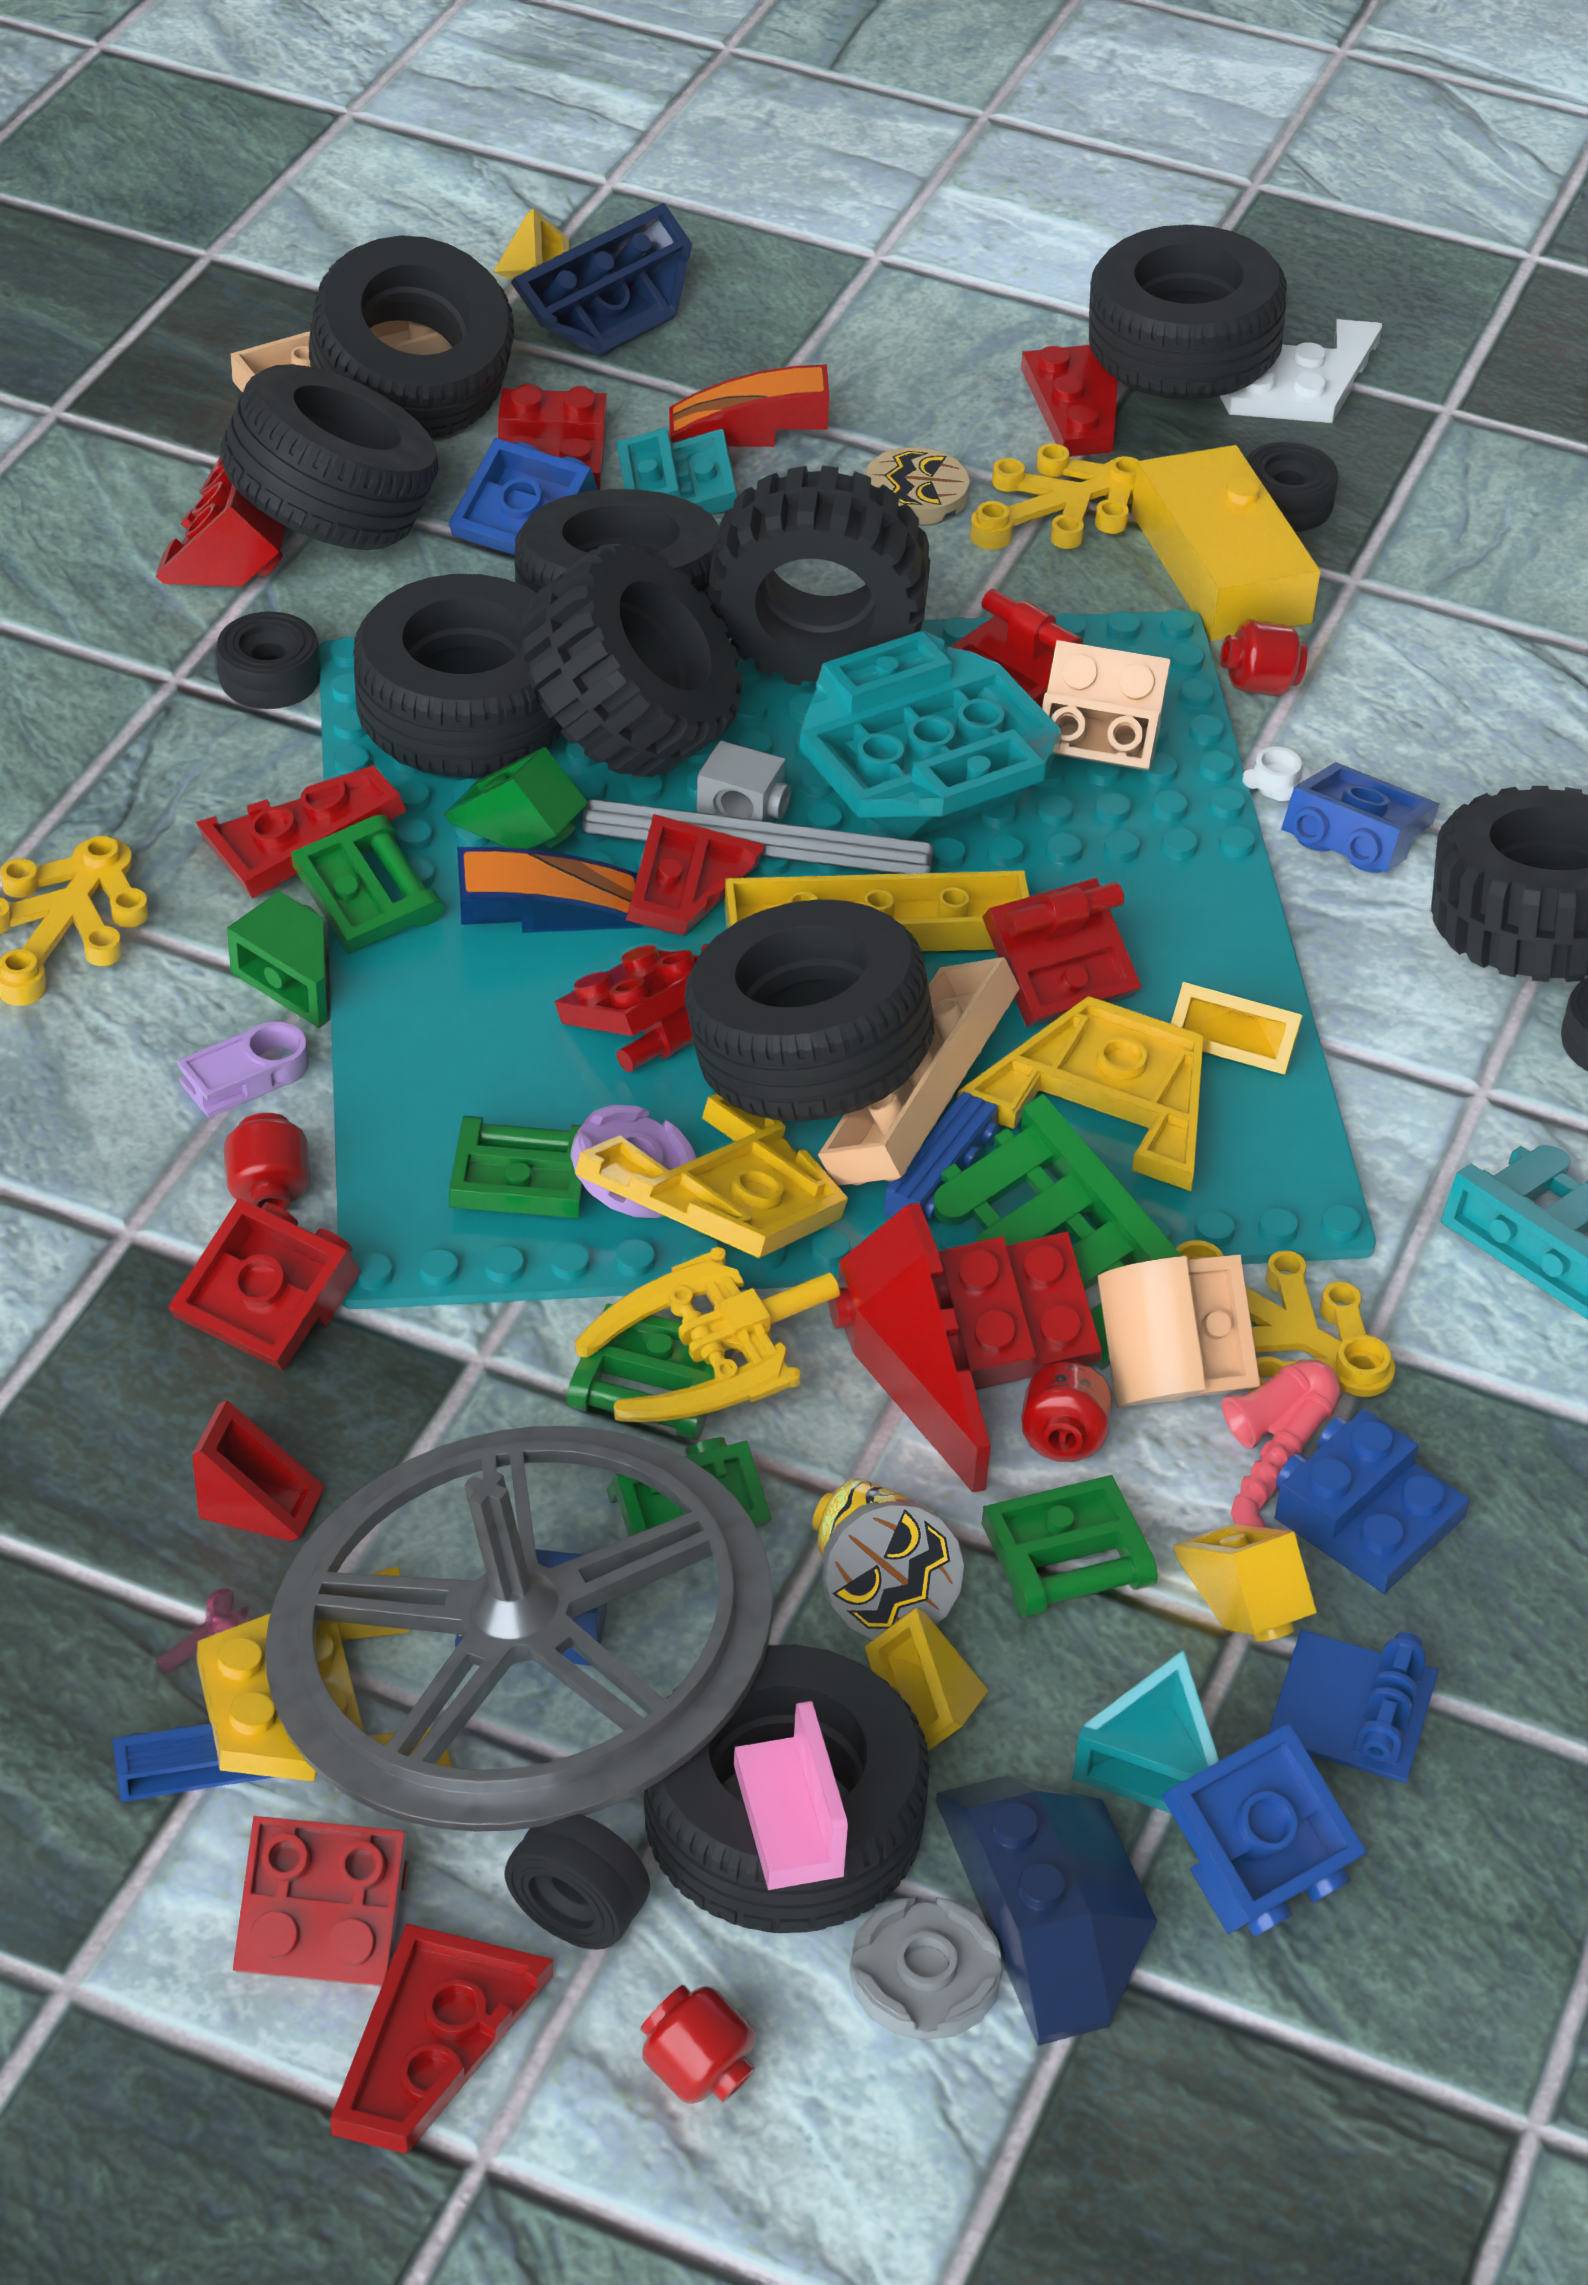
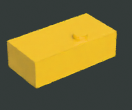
(1224, 540)

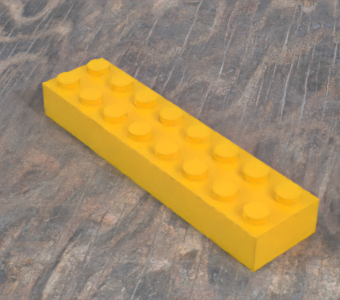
(936, 908)

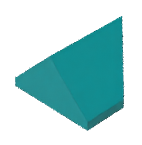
(1147, 1738)

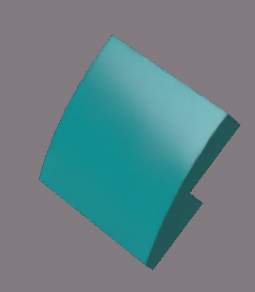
(689, 469)

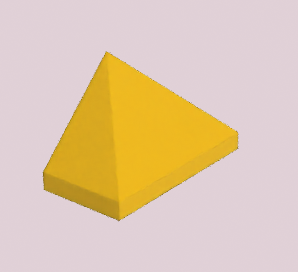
(531, 245)
(1238, 1027)
(927, 1675)

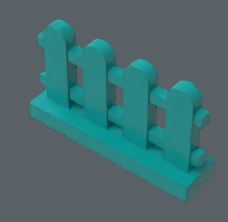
(1508, 1225)

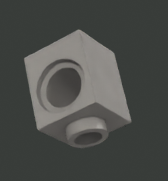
(743, 784)

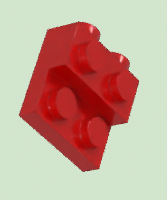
(557, 422)
(265, 1282)
(1017, 1307)

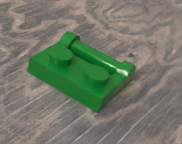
(350, 890)
(515, 1170)
(646, 1354)
(1063, 1527)

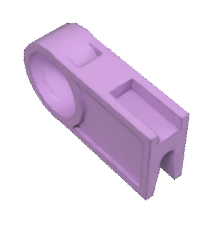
(234, 1072)

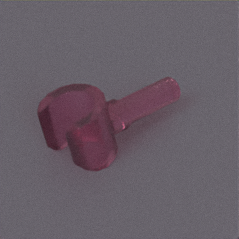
(216, 1620)

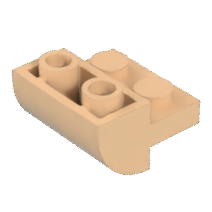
(1107, 704)
(1178, 1329)

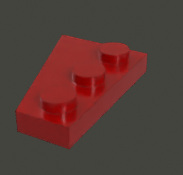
(261, 843)
(430, 2031)

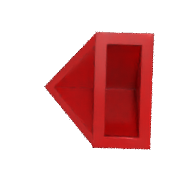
(250, 1479)

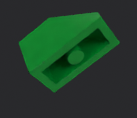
(521, 804)
(283, 955)

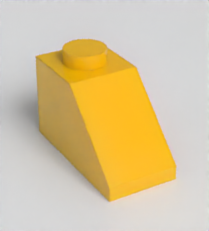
(1249, 1578)

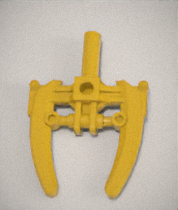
(736, 1323)

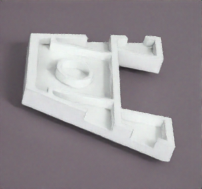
(1309, 379)

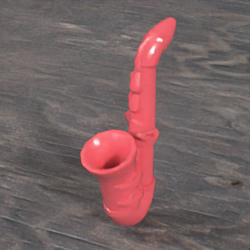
(1292, 1410)

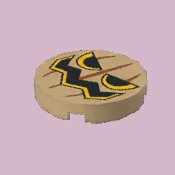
(923, 480)

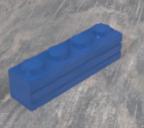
(955, 1139)
(171, 1763)

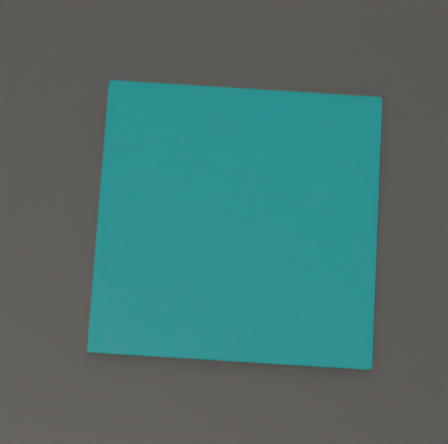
(470, 1026)

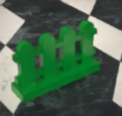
(1082, 1189)

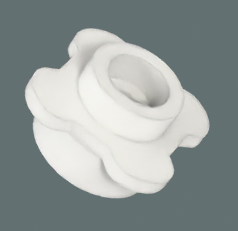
(1276, 773)

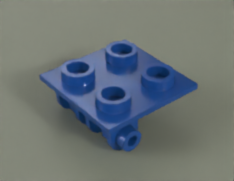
(1358, 1702)

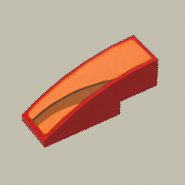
(755, 406)

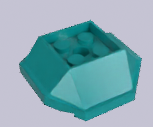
(925, 734)

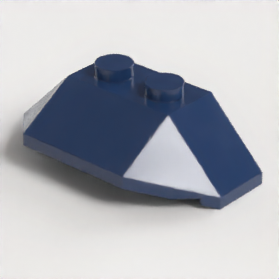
(612, 283)
(1054, 1897)

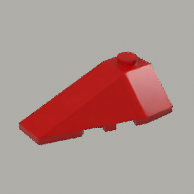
(909, 1343)

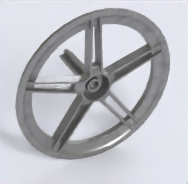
(514, 1617)

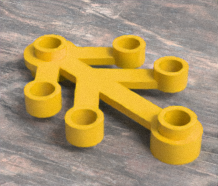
(994, 521)
(94, 866)
(1358, 1359)

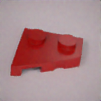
(686, 873)

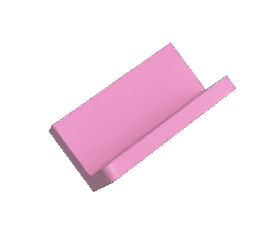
(794, 1805)

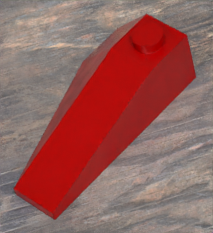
(223, 539)

